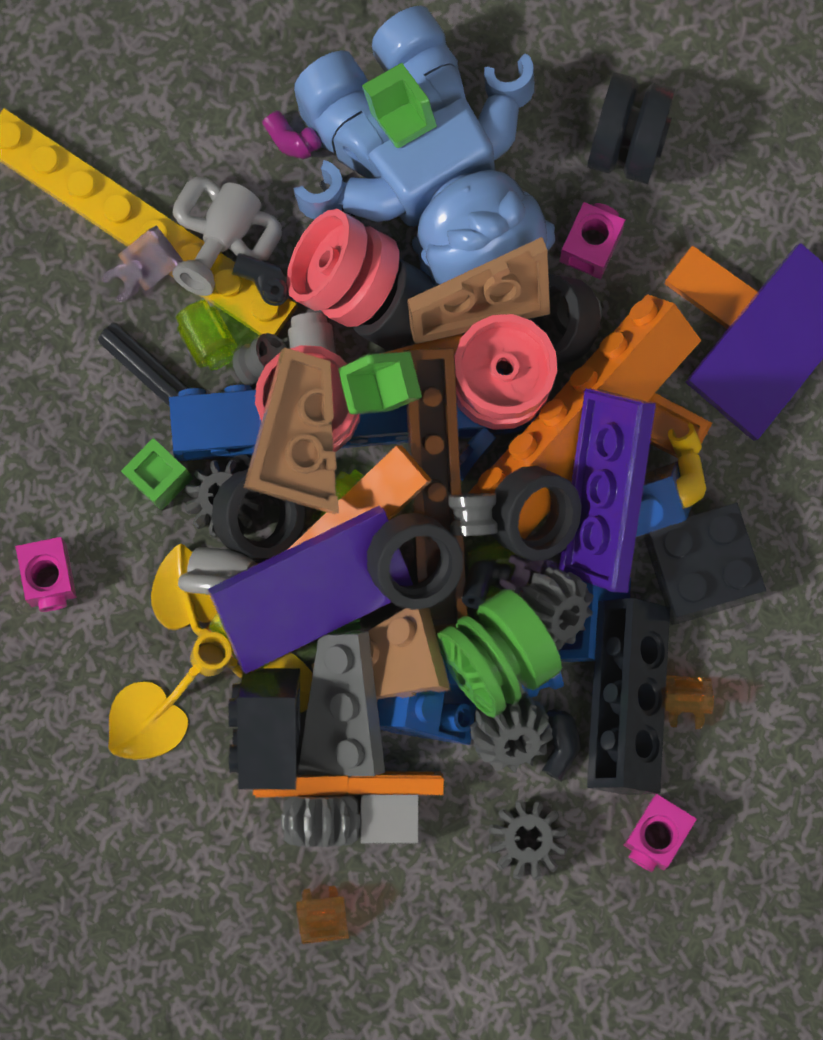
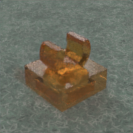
(689, 695)
(322, 918)

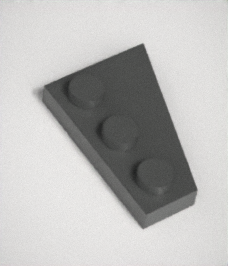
(342, 710)

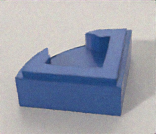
(478, 447)

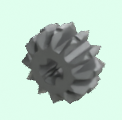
(205, 497)
(560, 603)
(513, 734)
(321, 820)
(528, 855)

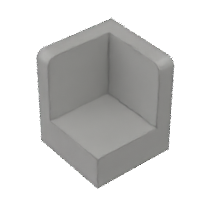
(389, 819)

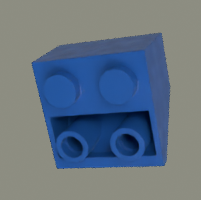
(430, 714)

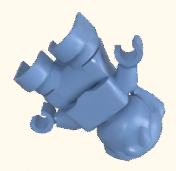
(442, 177)

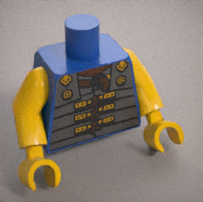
(673, 487)

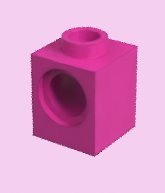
(588, 257)
(35, 557)
(673, 819)

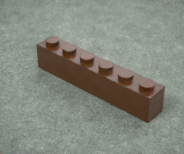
(435, 447)

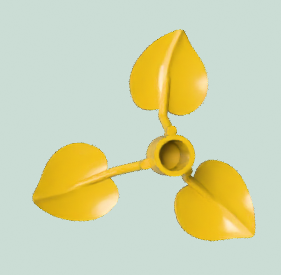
(141, 716)

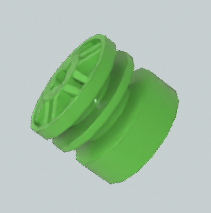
(499, 652)

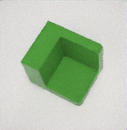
(399, 105)
(379, 382)
(157, 474)

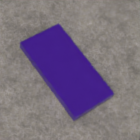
(767, 347)
(610, 487)
(303, 592)

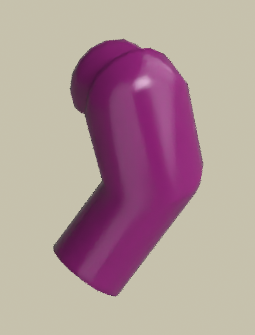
(287, 140)

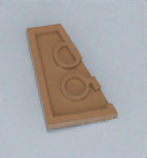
(506, 285)
(295, 437)
(406, 655)

